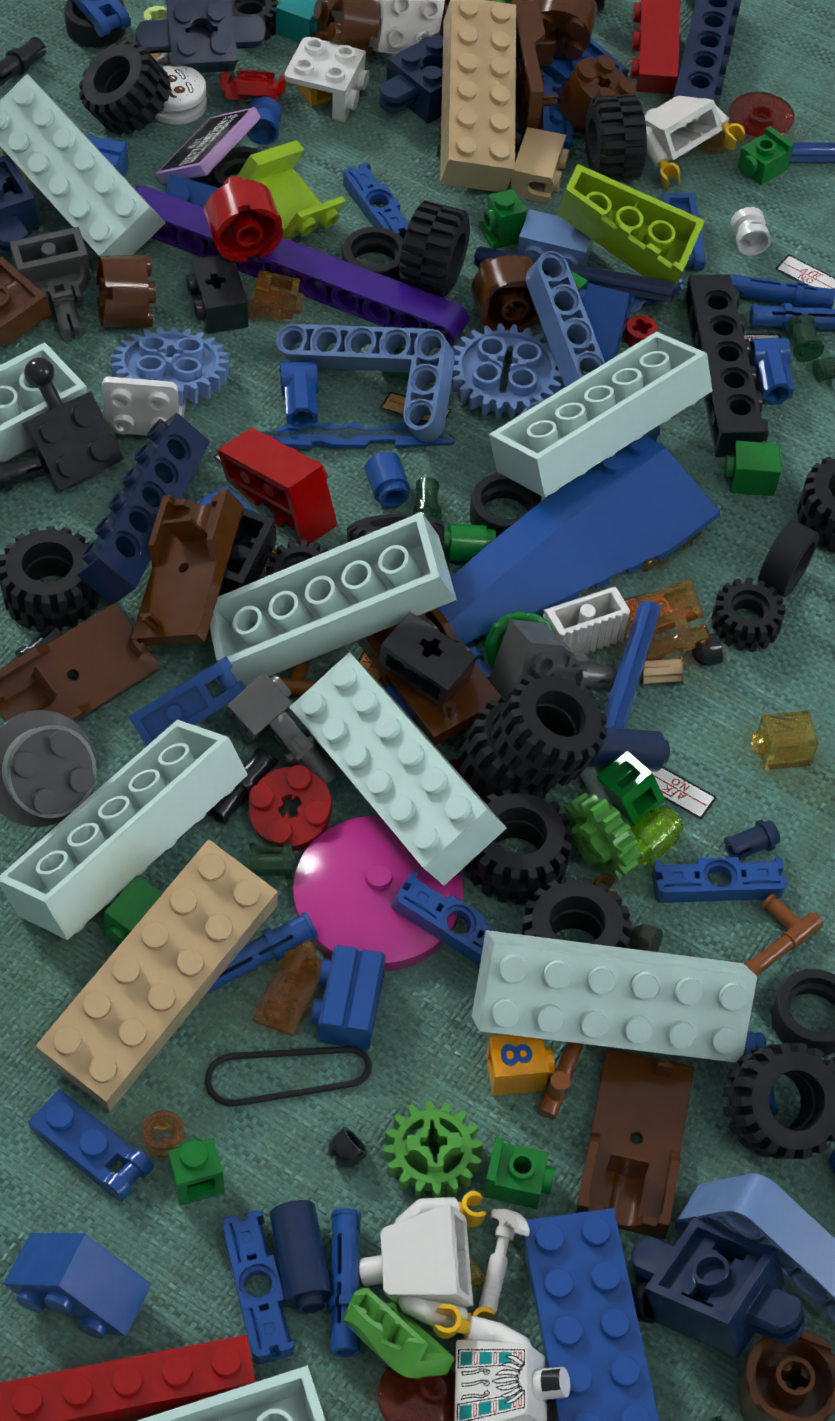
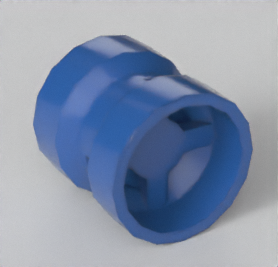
(268, 126)

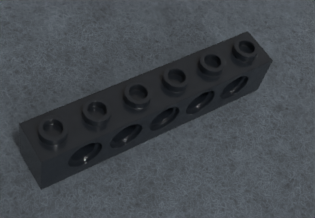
(718, 330)

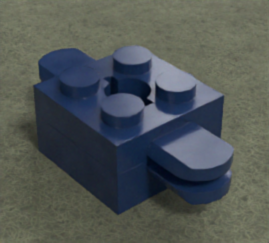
(201, 34)
(415, 80)
(17, 206)
(737, 1276)

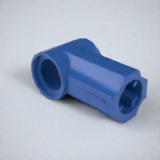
(772, 363)
(300, 388)

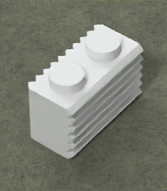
(590, 620)

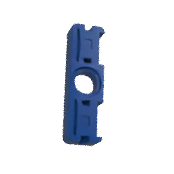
(366, 190)
(692, 884)
(430, 912)
(263, 1315)

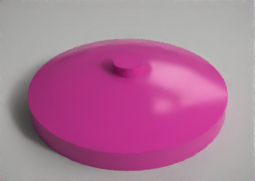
(349, 888)

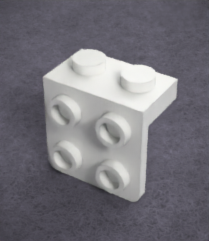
(406, 23)
(332, 70)
(137, 404)

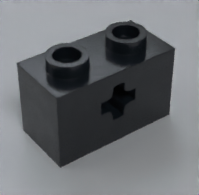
(218, 294)
(250, 550)
(427, 659)

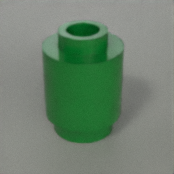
(466, 541)

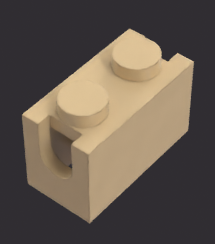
(539, 165)

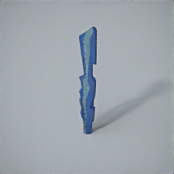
(351, 436)

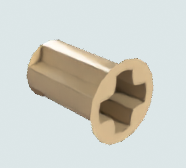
(663, 671)

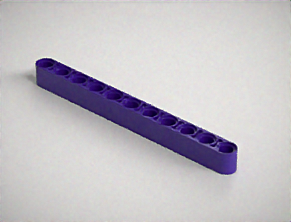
(320, 275)

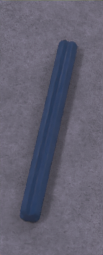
(637, 285)

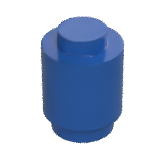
(387, 479)

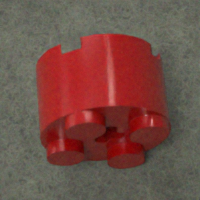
(243, 219)

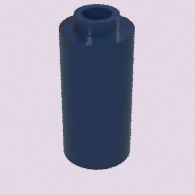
(644, 745)
(300, 1256)

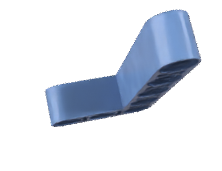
(560, 323)
(380, 357)
(768, 1215)

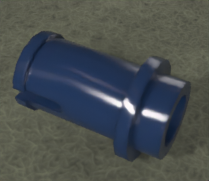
(761, 837)

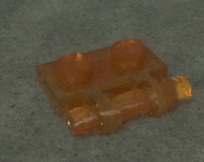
(678, 607)

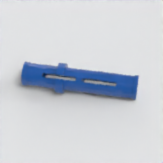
(782, 292)
(780, 315)
(290, 934)
(345, 1279)

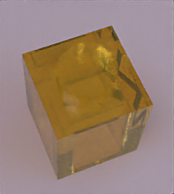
(785, 740)

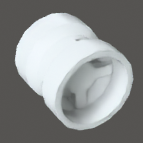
(750, 231)

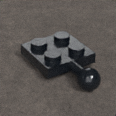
(71, 436)

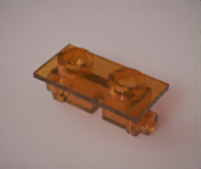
(290, 990)

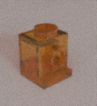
(276, 296)

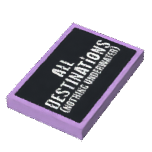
(209, 145)

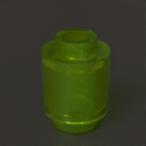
(656, 834)

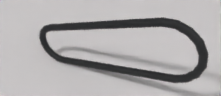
(287, 1094)

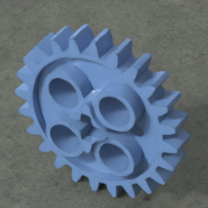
(174, 357)
(481, 366)

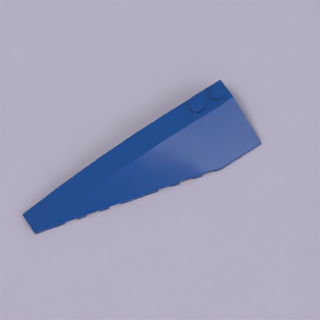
(581, 536)

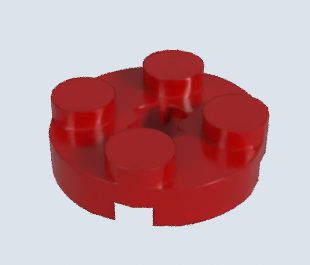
(252, 83)
(282, 785)

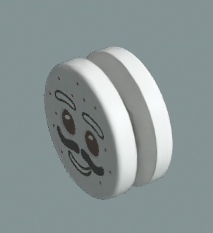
(186, 98)

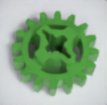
(602, 835)
(452, 1144)

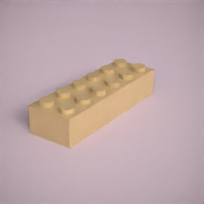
(478, 95)
(157, 975)

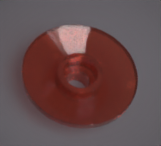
(759, 111)
(407, 1398)

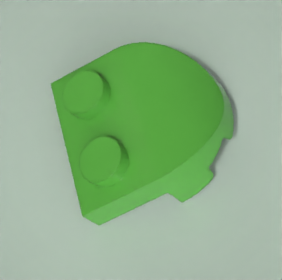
(396, 1337)

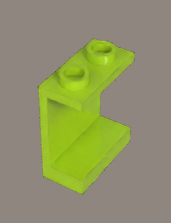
(296, 203)

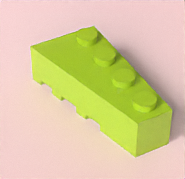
(630, 224)

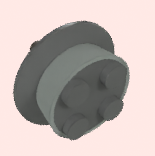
(44, 767)

